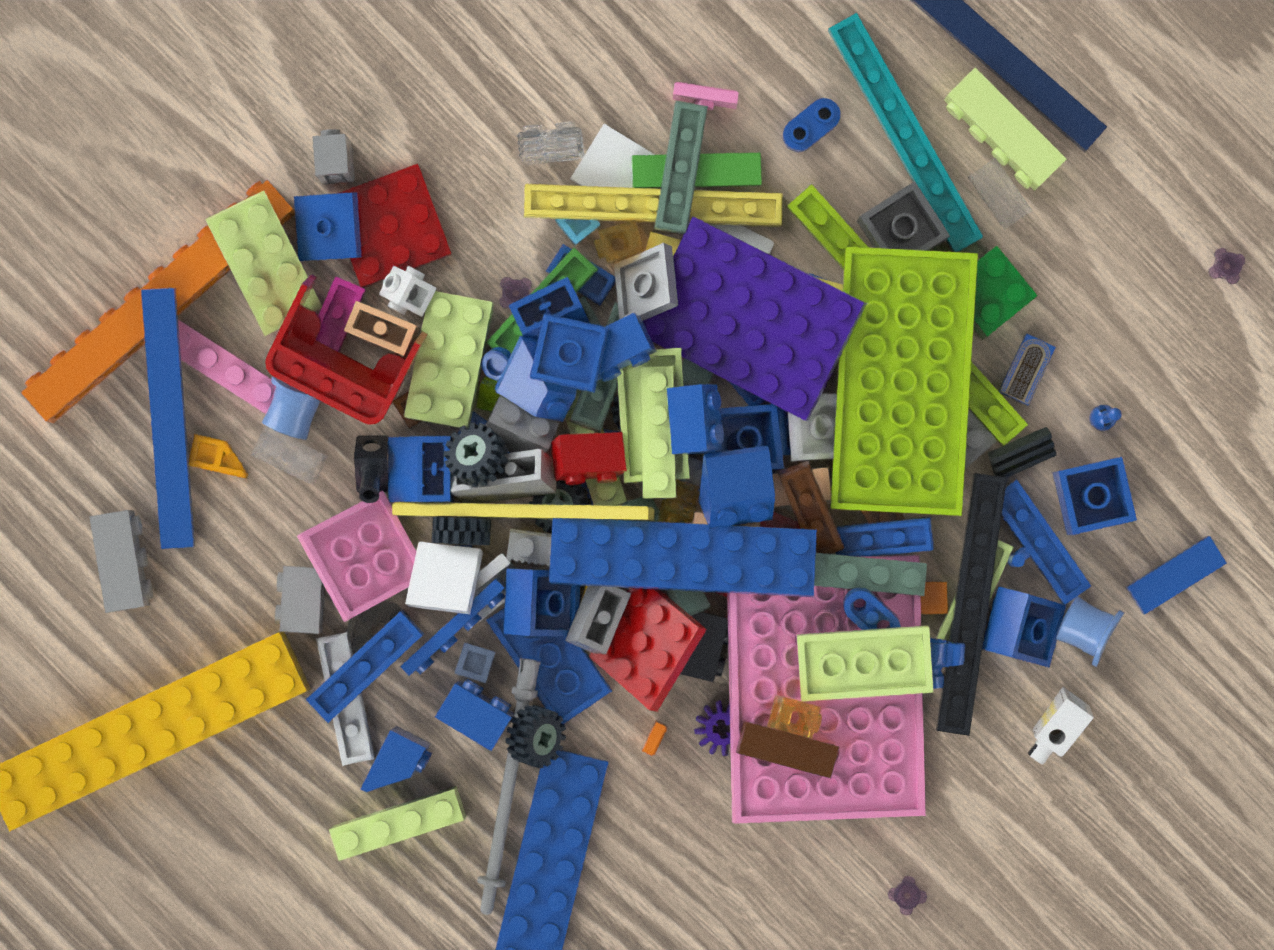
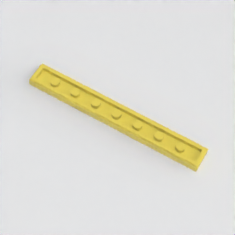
(642, 205)
(530, 511)

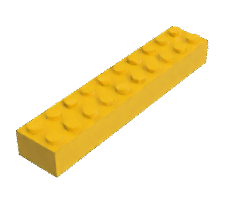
(149, 729)

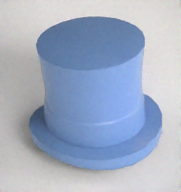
(290, 411)
(1088, 628)

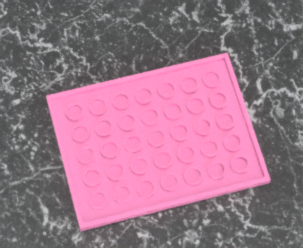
(878, 737)

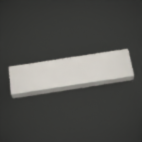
(351, 723)

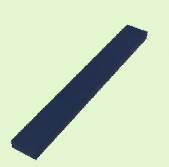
(1015, 70)

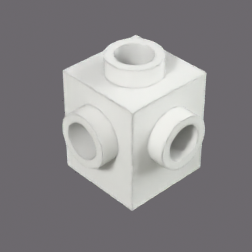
(407, 291)

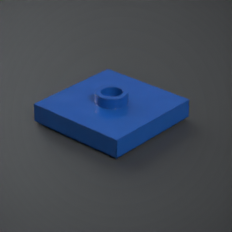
(327, 226)
(569, 353)

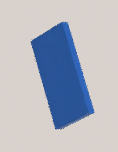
(565, 678)

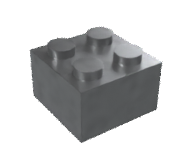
(904, 222)

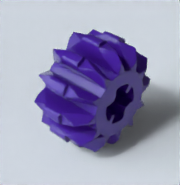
(714, 735)

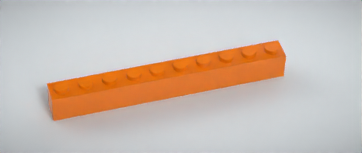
(122, 330)

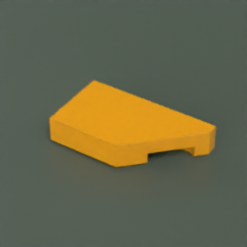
(215, 456)

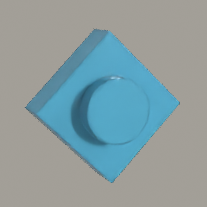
(577, 229)

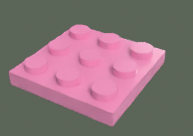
(361, 556)

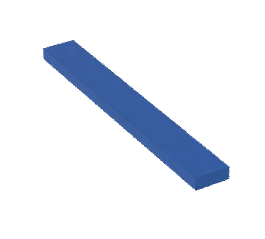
(168, 418)

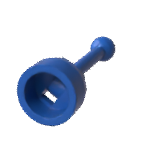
(1099, 418)

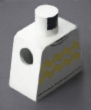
(1066, 714)

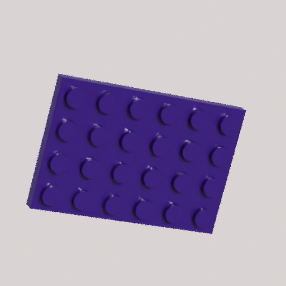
(755, 319)

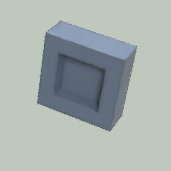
(475, 662)

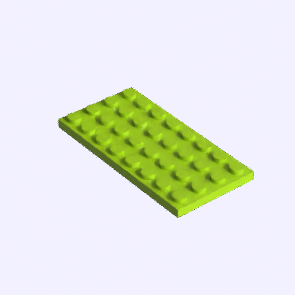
(905, 382)

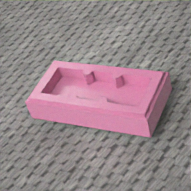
(705, 95)

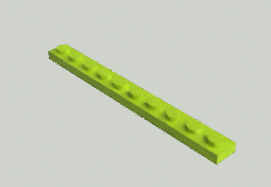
(834, 236)

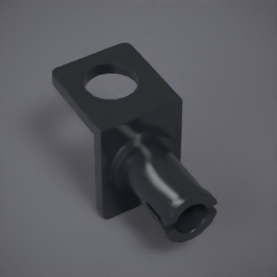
(371, 467)

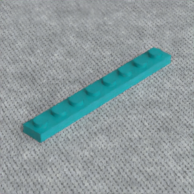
(904, 130)

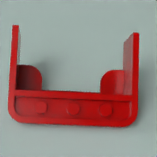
(331, 375)

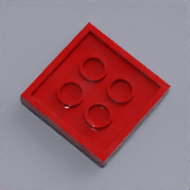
(396, 226)
(650, 646)

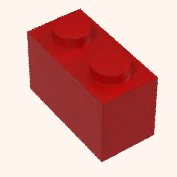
(588, 457)

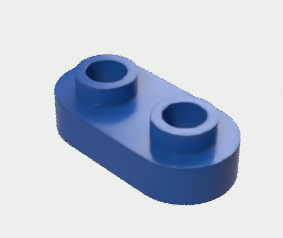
(811, 124)
(872, 611)

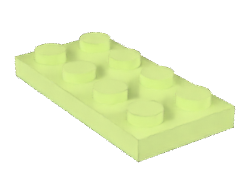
(261, 259)
(449, 360)
(630, 412)
(865, 663)

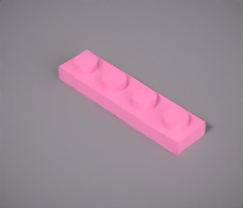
(225, 368)

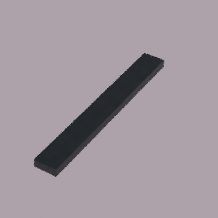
(972, 601)

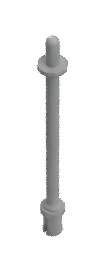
(524, 693)

